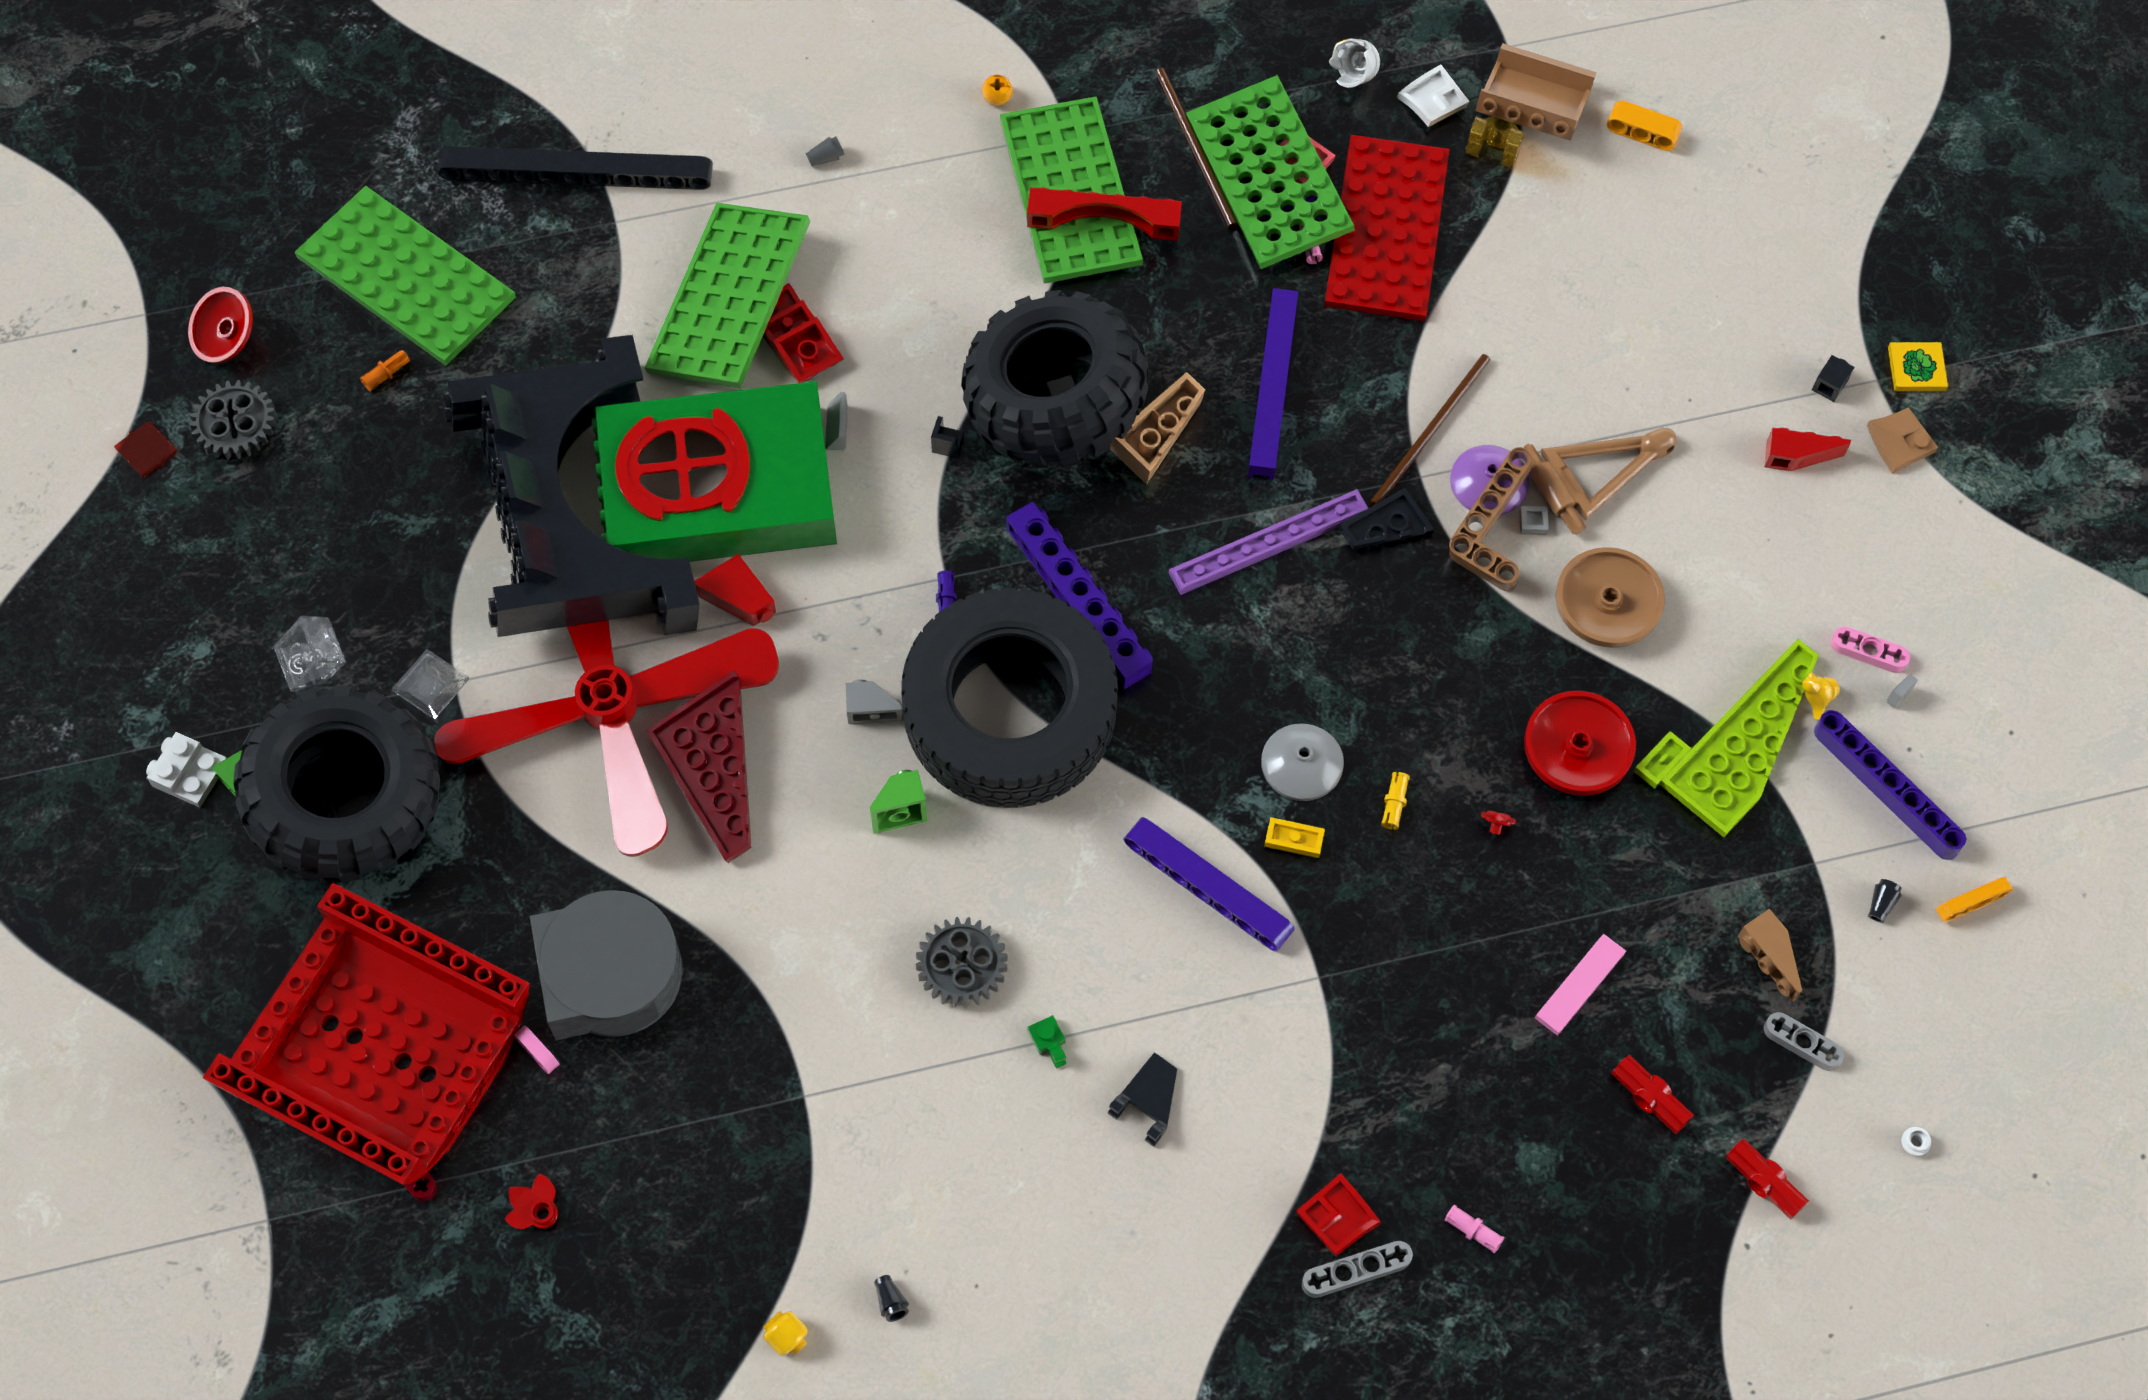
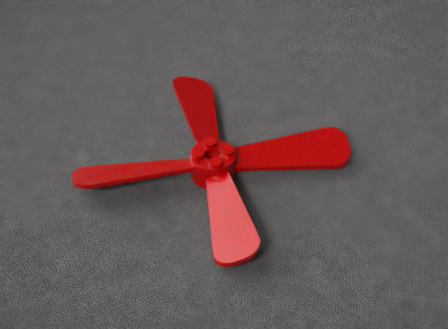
(608, 703)

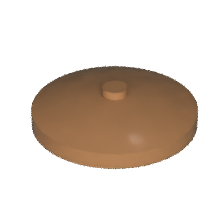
(1610, 597)

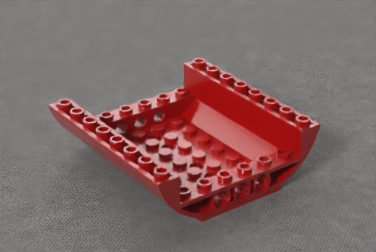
(408, 1000)

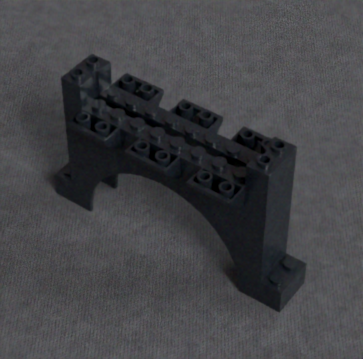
(557, 564)

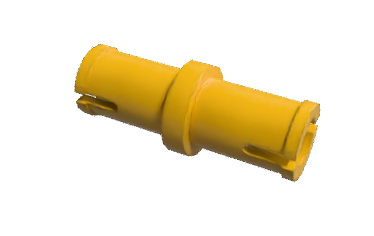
(1395, 800)

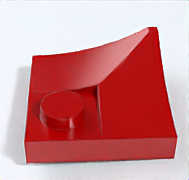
(1338, 1215)

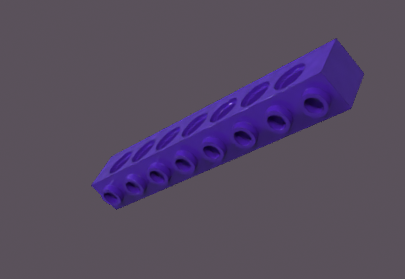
(1031, 519)

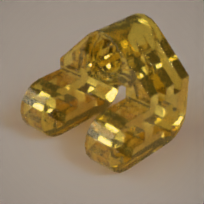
(1496, 133)

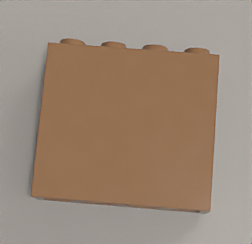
(1536, 92)

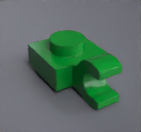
(1048, 1037)

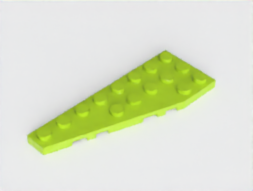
(1735, 758)

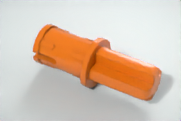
(384, 370)

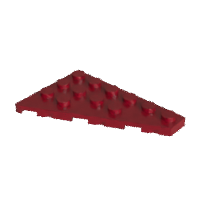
(708, 760)

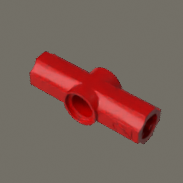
(1652, 1094)
(1767, 1179)

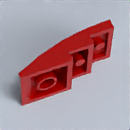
(799, 338)

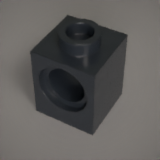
(1833, 378)

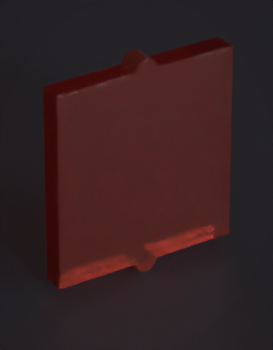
(145, 449)

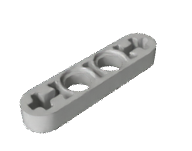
(1355, 1264)

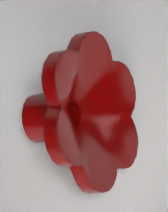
(1497, 820)

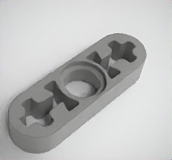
(1817, 1059)

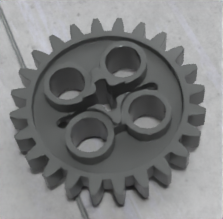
(258, 415)
(978, 944)

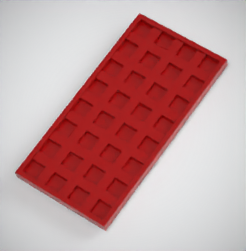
(1395, 208)

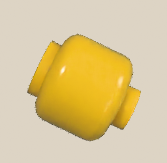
(785, 1333)

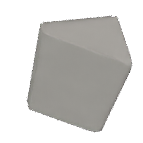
(837, 423)

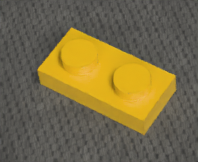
(1294, 837)

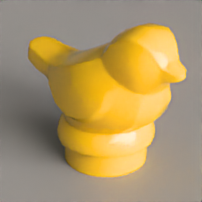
(1820, 692)

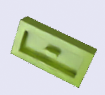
(1662, 759)

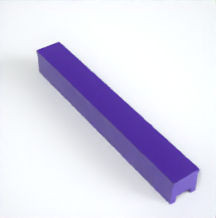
(1273, 383)

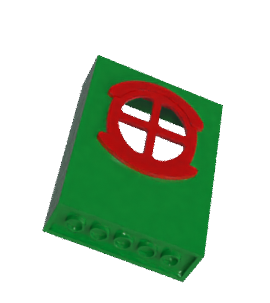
(773, 485)

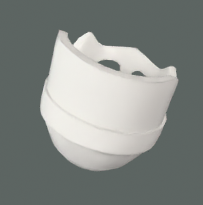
(1352, 63)

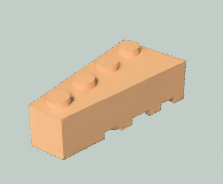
(1158, 427)

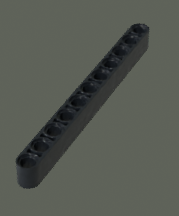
(575, 168)

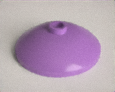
(1471, 476)

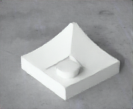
(1434, 96)

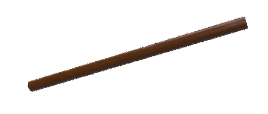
(1196, 148)
(1430, 430)

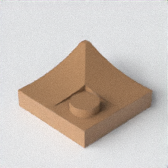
(1901, 439)

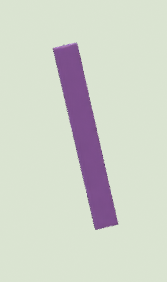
(1266, 542)

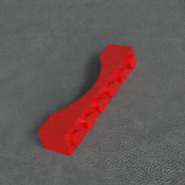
(1053, 208)

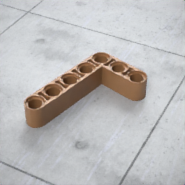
(1487, 519)

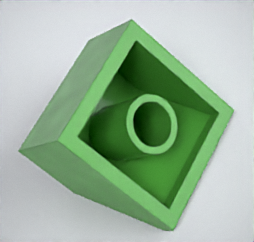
(899, 803)

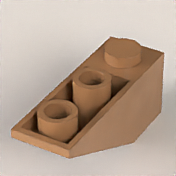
(1772, 948)

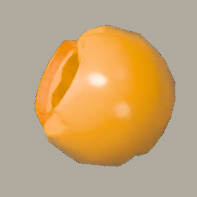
(995, 83)

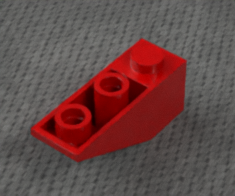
(1795, 450)

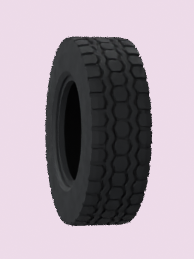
(994, 628)

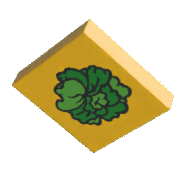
(1917, 366)

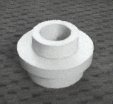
(1919, 1134)

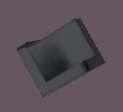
(946, 440)

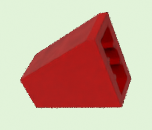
(736, 591)

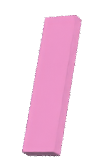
(1580, 984)

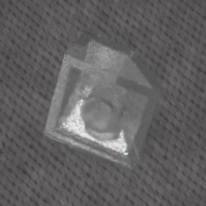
(430, 684)

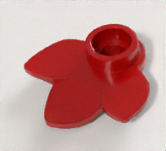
(530, 1202)

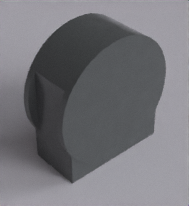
(606, 964)

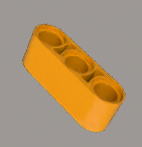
(1644, 125)

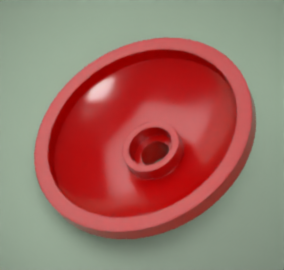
(220, 325)

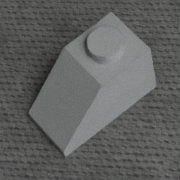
(870, 703)

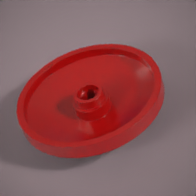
(1580, 743)

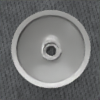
(1300, 776)

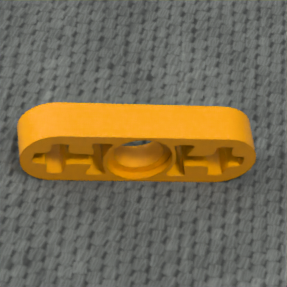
(1974, 899)

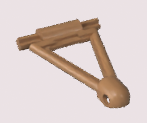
(1564, 492)

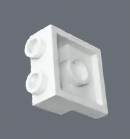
(184, 769)

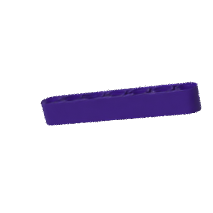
(1894, 797)
(1209, 884)

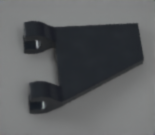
(1151, 1093)

